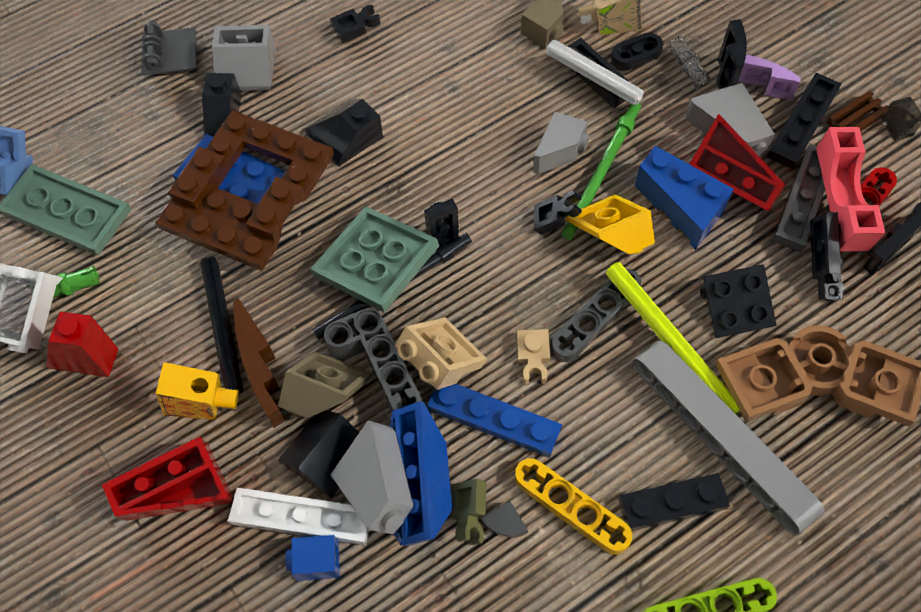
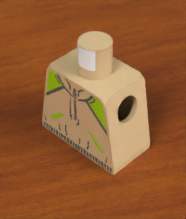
(613, 15)

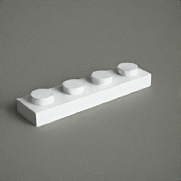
(297, 515)

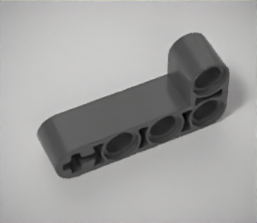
(371, 343)

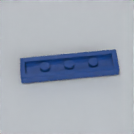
(496, 418)

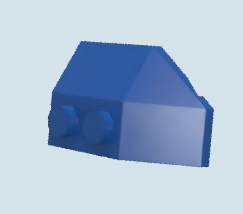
(426, 471)

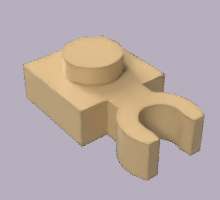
(533, 350)

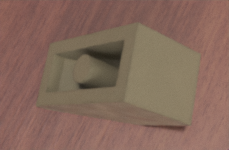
(543, 21)

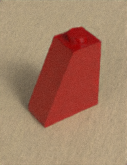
(80, 346)

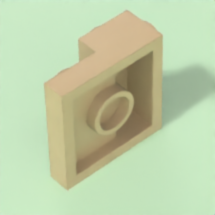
(439, 352)

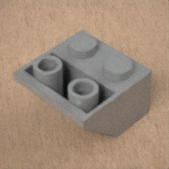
(247, 53)

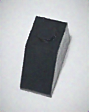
(219, 98)

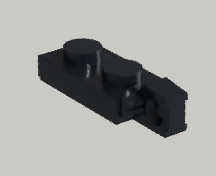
(826, 256)

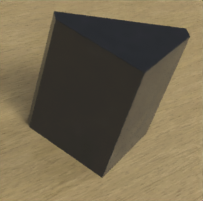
(320, 449)

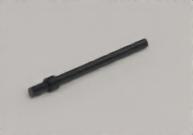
(442, 254)

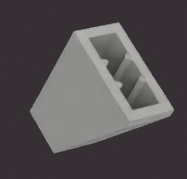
(738, 110)
(375, 478)

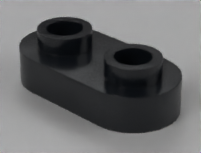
(634, 51)

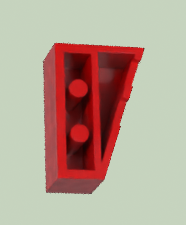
(736, 164)
(170, 484)

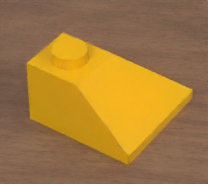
(617, 223)

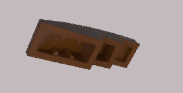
(255, 355)

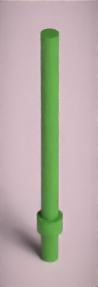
(623, 128)

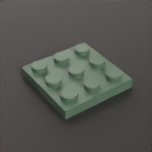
(375, 258)

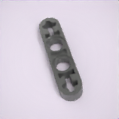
(594, 313)

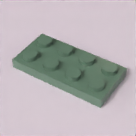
(64, 209)

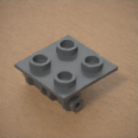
(168, 49)

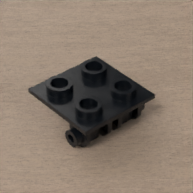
(739, 301)

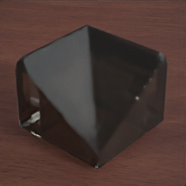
(902, 118)

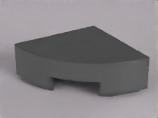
(504, 521)

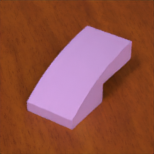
(777, 79)

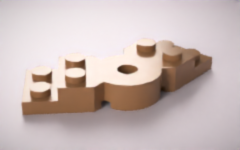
(858, 377)

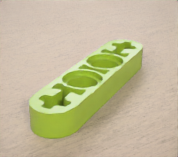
(706, 600)

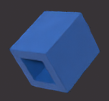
(314, 558)

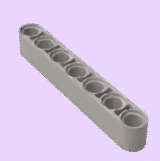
(729, 438)

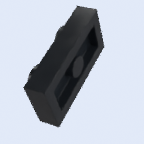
(442, 221)

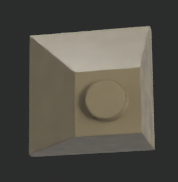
(319, 384)

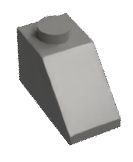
(560, 142)

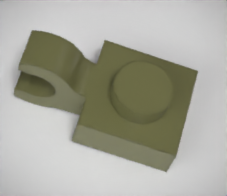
(467, 506)

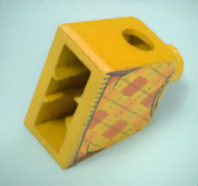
(192, 392)

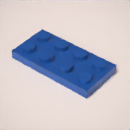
(248, 176)

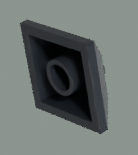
(347, 129)

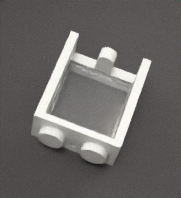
(24, 306)

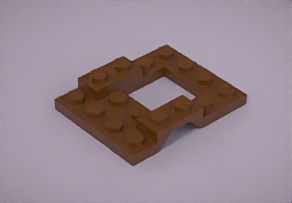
(231, 223)

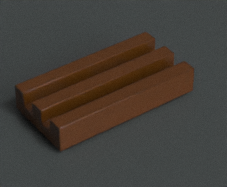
(853, 106)

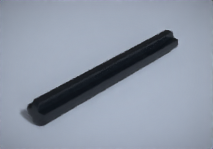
(221, 324)

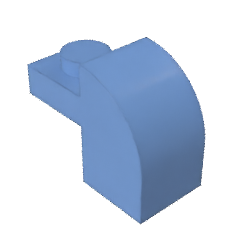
(12, 157)

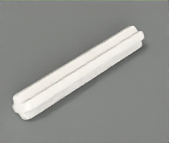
(595, 72)

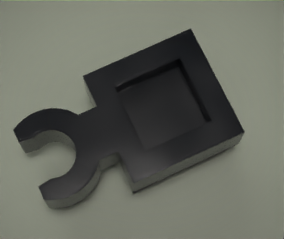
(352, 24)
(552, 212)

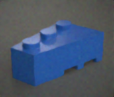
(683, 193)

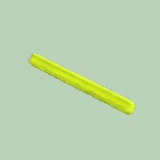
(667, 331)

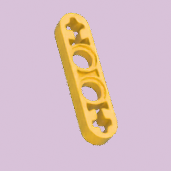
(568, 510)

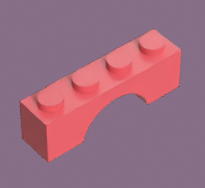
(840, 163)

